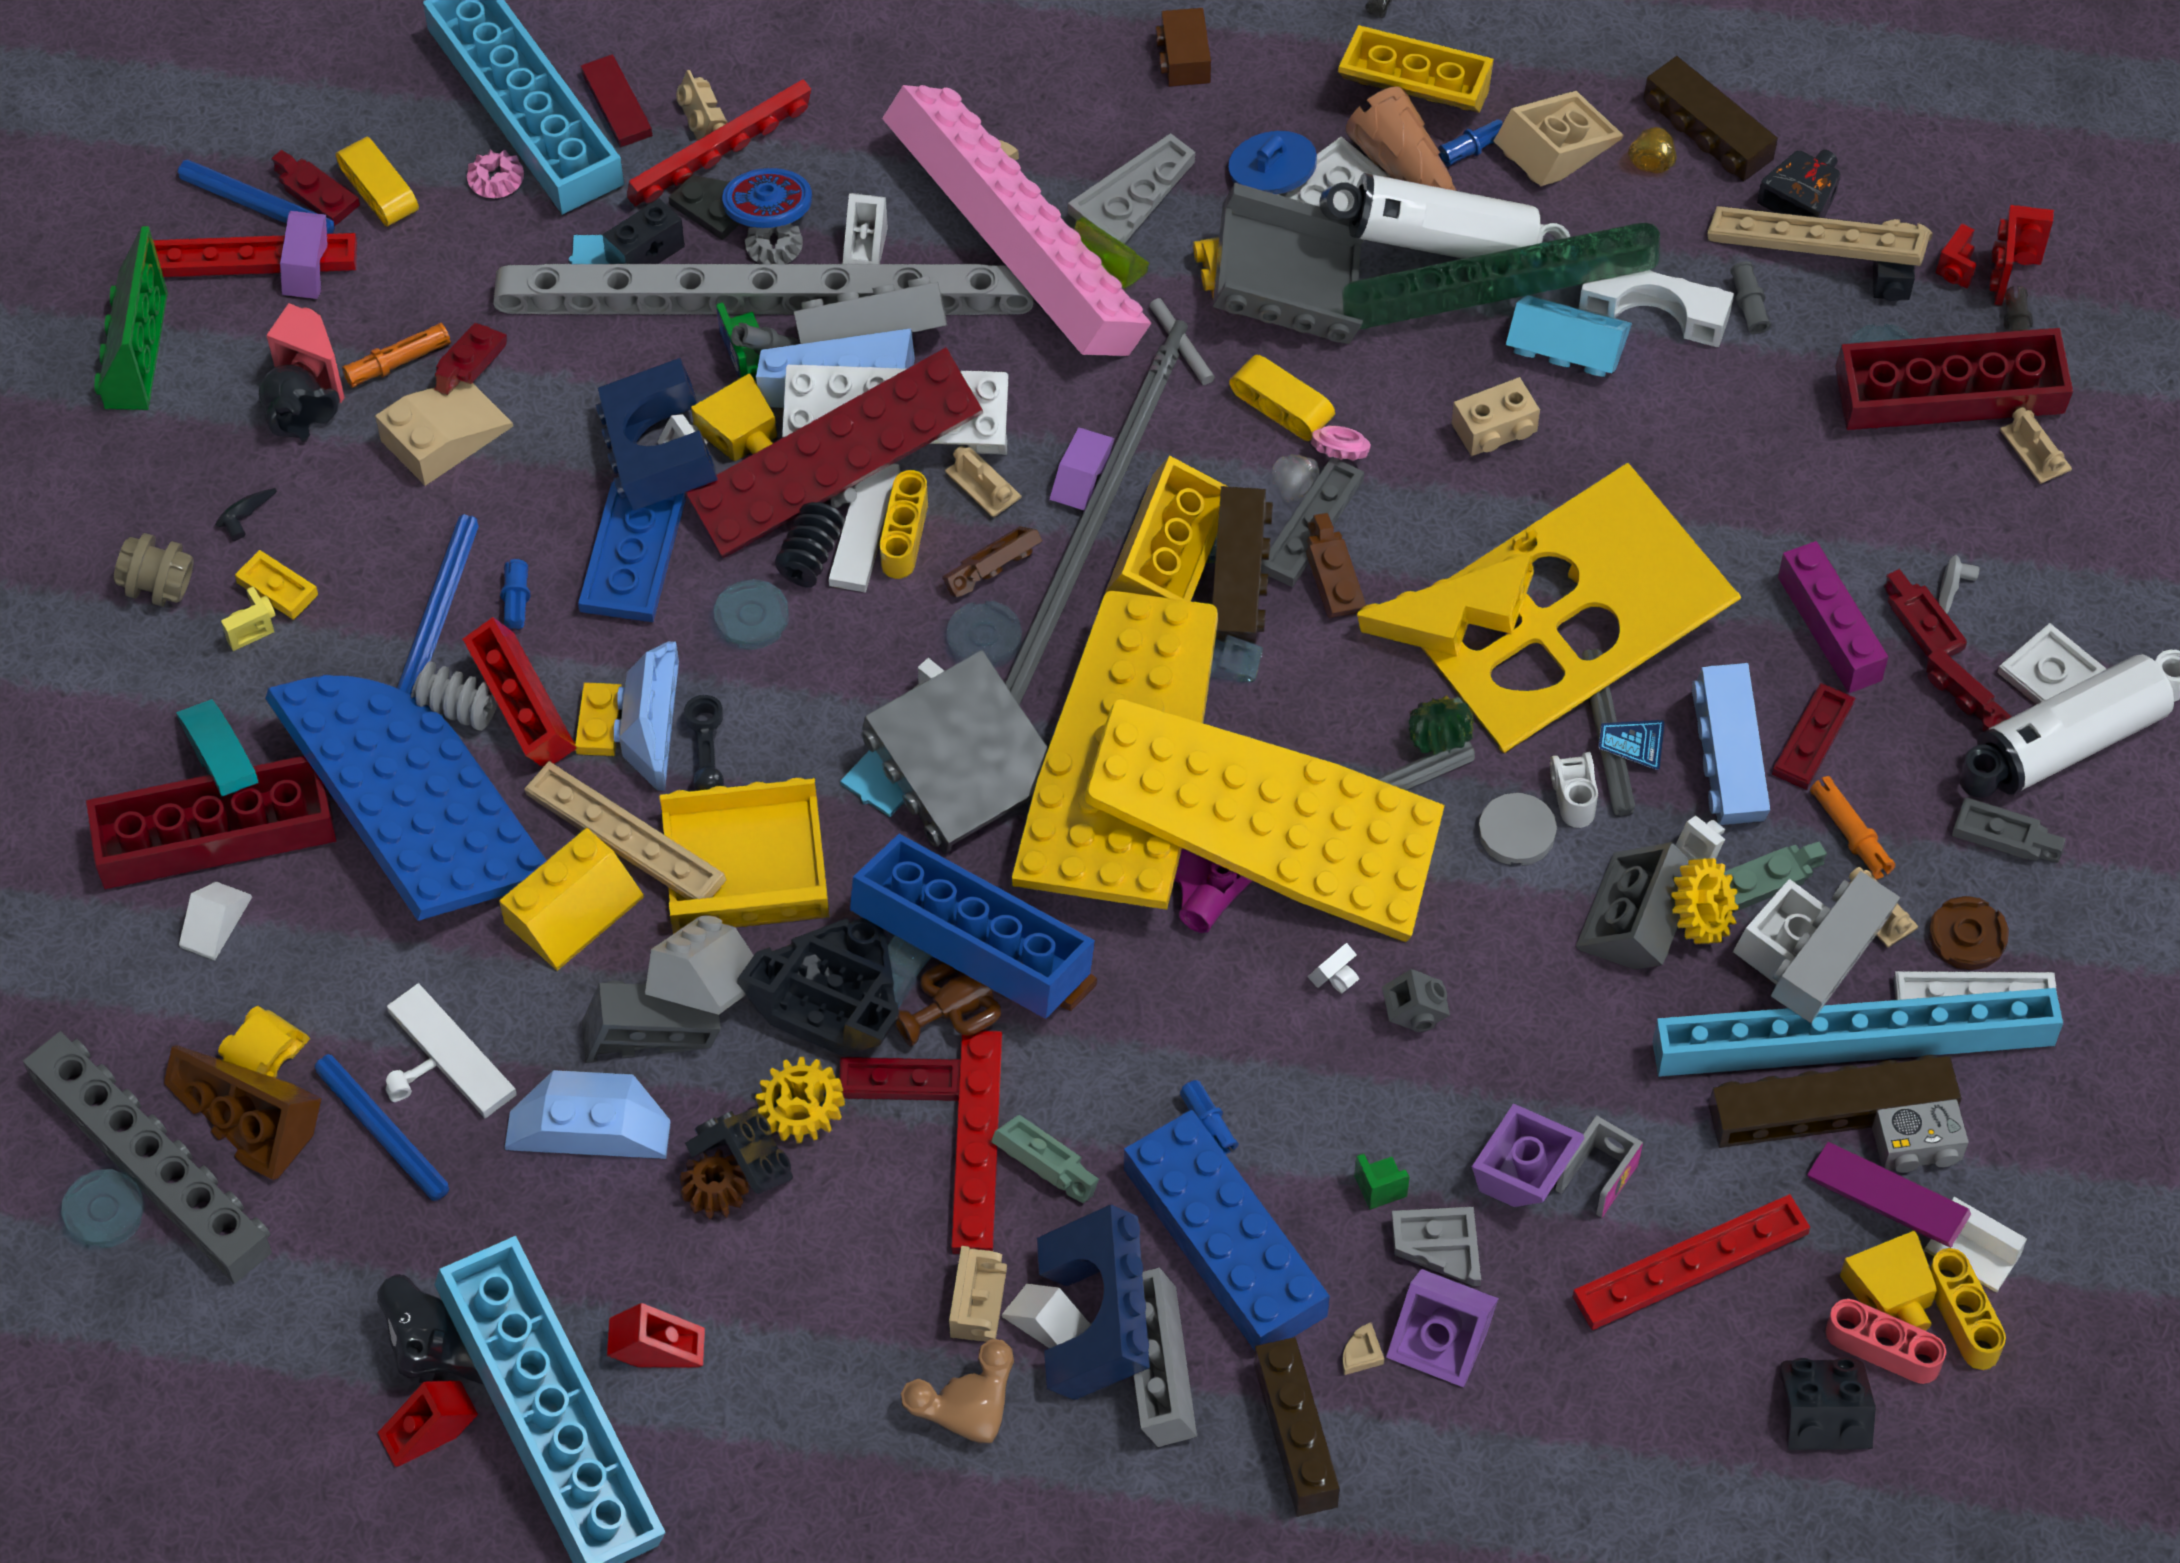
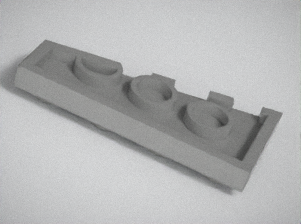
(1135, 189)

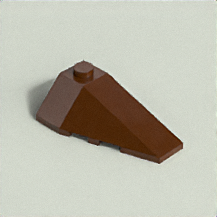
(255, 1112)

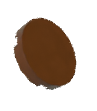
(1959, 940)

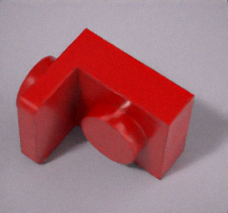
(1954, 258)

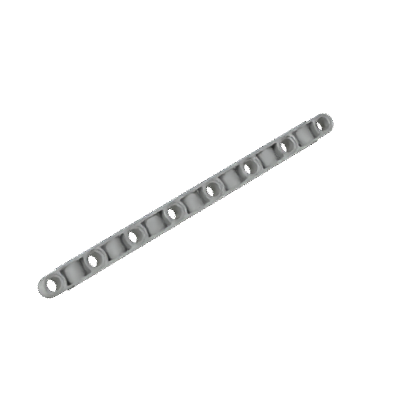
(742, 287)

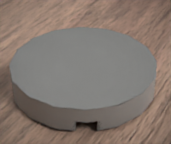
(1517, 829)

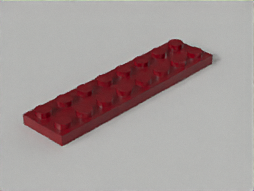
(835, 452)

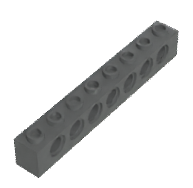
(231, 1253)

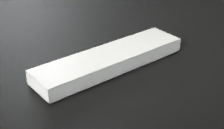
(863, 531)
(1938, 984)
(451, 1050)

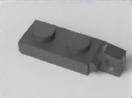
(2007, 832)

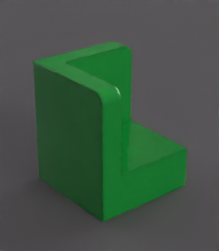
(1380, 1181)

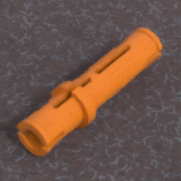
(388, 358)
(1862, 840)

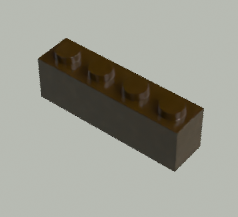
(1710, 118)
(1239, 562)
(1296, 1427)

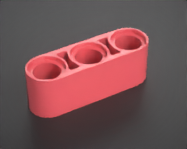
(1874, 1324)

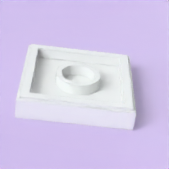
(2048, 665)

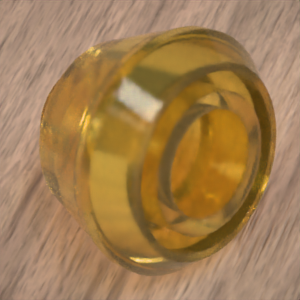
(1653, 151)

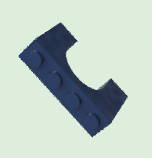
(633, 406)
(1117, 1339)

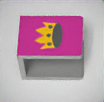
(1596, 1136)

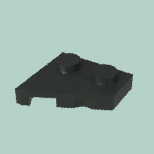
(702, 202)

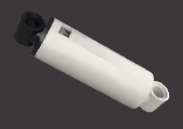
(1435, 218)
(2072, 725)

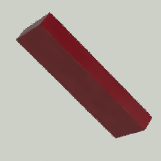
(616, 100)
(1813, 736)
(900, 1078)

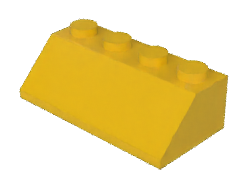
(1418, 68)
(1170, 534)

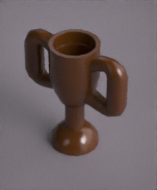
(952, 1001)

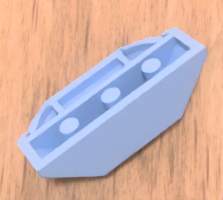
(648, 713)
(590, 1117)

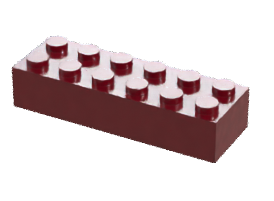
(1953, 378)
(195, 828)

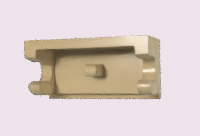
(977, 1295)

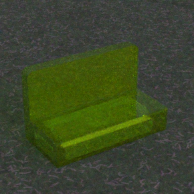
(1115, 256)

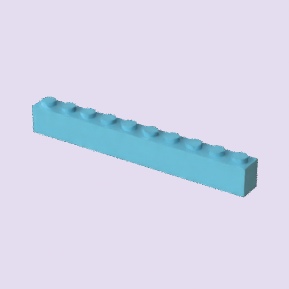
(1857, 1032)

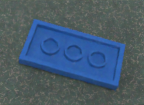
(631, 558)

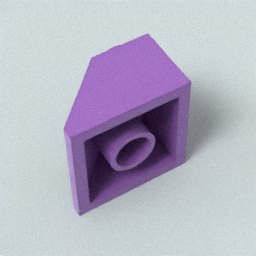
(1524, 1157)
(1441, 1327)

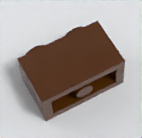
(1185, 47)

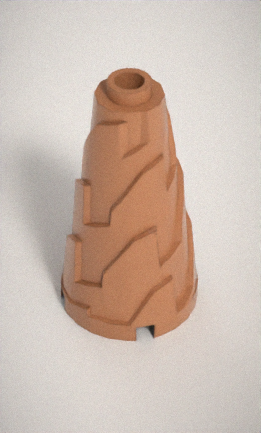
(1396, 140)

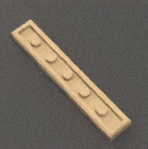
(1818, 235)
(625, 833)

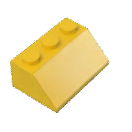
(570, 899)

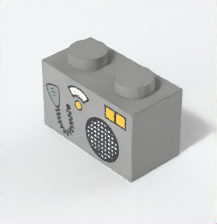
(1920, 1135)

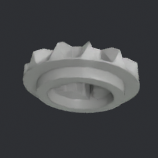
(787, 247)

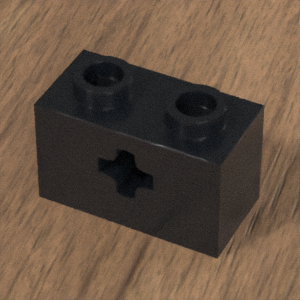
(645, 236)

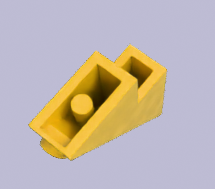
(1440, 614)

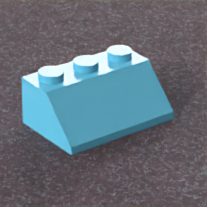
(1567, 335)

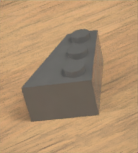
(629, 1020)

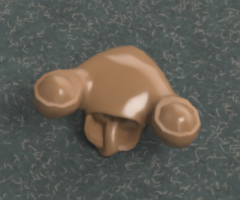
(968, 1404)

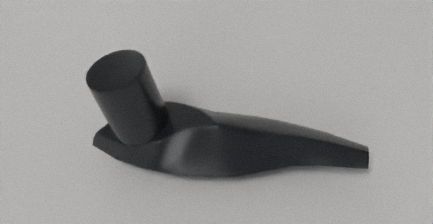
(241, 509)

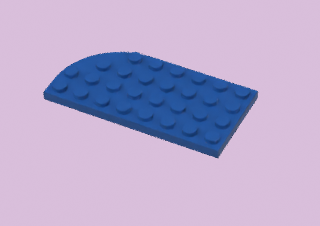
(408, 791)

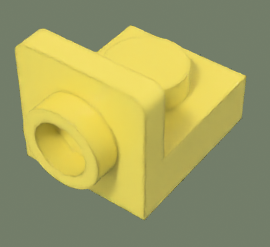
(249, 624)

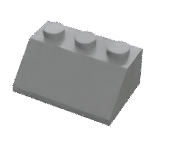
(699, 966)

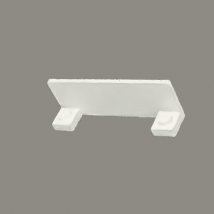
(820, 389)

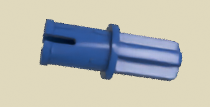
(1469, 143)
(515, 593)
(1211, 1117)

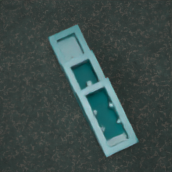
(217, 747)

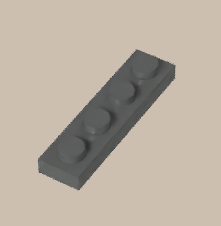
(1327, 495)

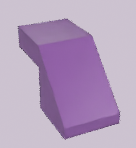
(301, 254)
(1080, 468)

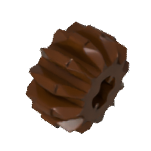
(715, 1195)

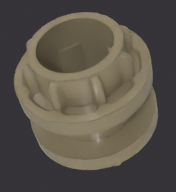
(153, 569)

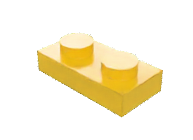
(281, 585)
(597, 719)

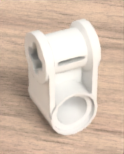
(1575, 783)

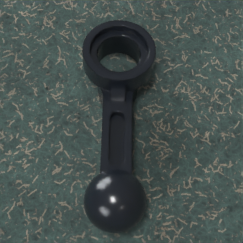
(705, 732)

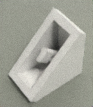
(865, 229)
(211, 918)
(1046, 1315)

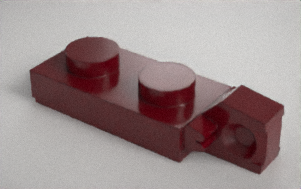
(314, 187)
(468, 357)
(1923, 616)
(1968, 692)

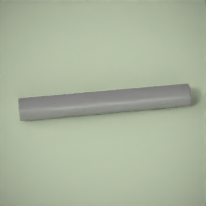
(1186, 347)

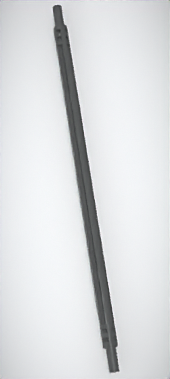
(1094, 514)

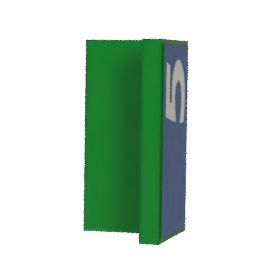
(743, 358)

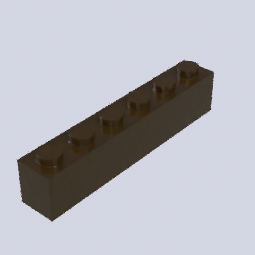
(1827, 1100)

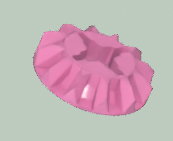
(501, 183)
(1340, 443)

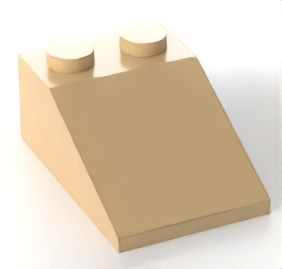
(1555, 136)
(439, 430)

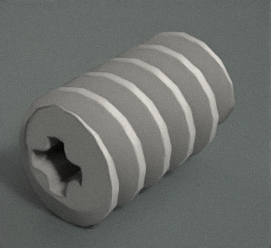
(453, 698)

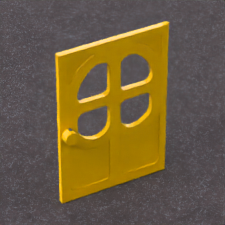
(1628, 562)

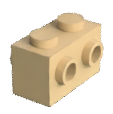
(1495, 417)

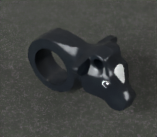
(422, 1332)

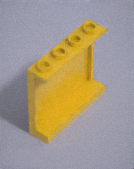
(764, 845)

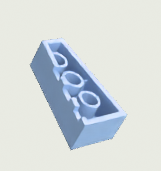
(875, 350)
(1731, 744)

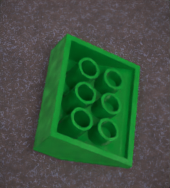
(133, 329)

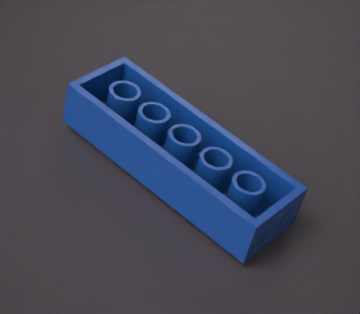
(972, 925)
(1225, 1231)

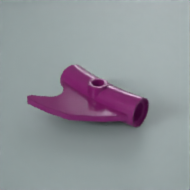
(1205, 890)

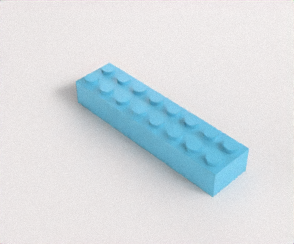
(526, 99)
(548, 1406)

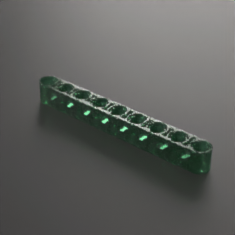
(1502, 275)

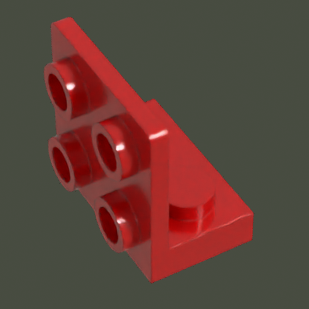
(2021, 240)

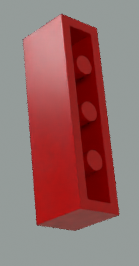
(519, 693)

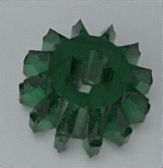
(1441, 725)

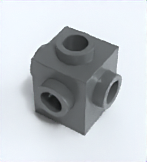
(1416, 1001)

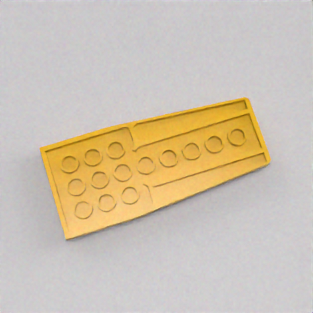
(1136, 652)
(1270, 814)

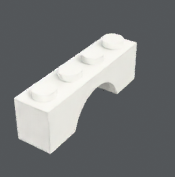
(1697, 308)

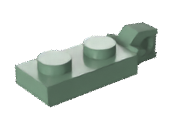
(1768, 874)
(1046, 1157)

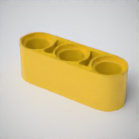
(377, 181)
(1281, 397)
(904, 510)
(1967, 1327)

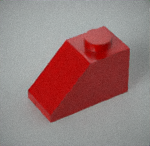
(654, 1339)
(427, 1420)

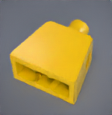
(736, 419)
(1893, 1279)

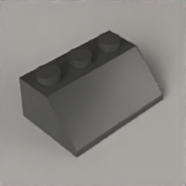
(1634, 907)

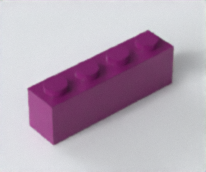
(1832, 617)

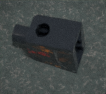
(1801, 185)

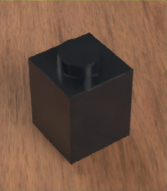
(1892, 280)

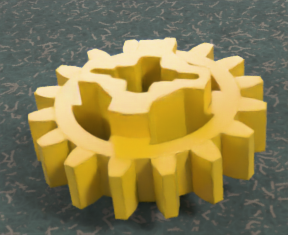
(1704, 901)
(804, 1084)

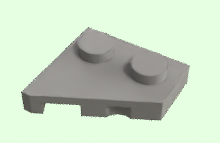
(1439, 1241)

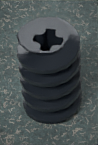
(808, 543)

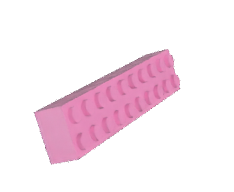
(1017, 221)

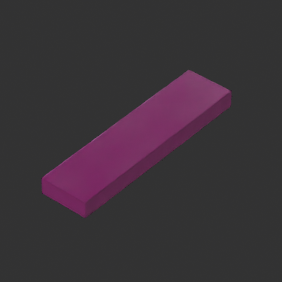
(1889, 1194)

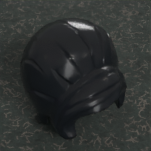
(295, 401)

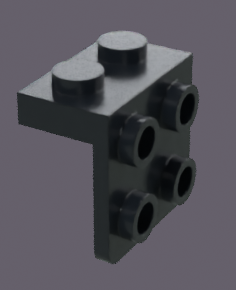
(751, 1144)
(1828, 1404)

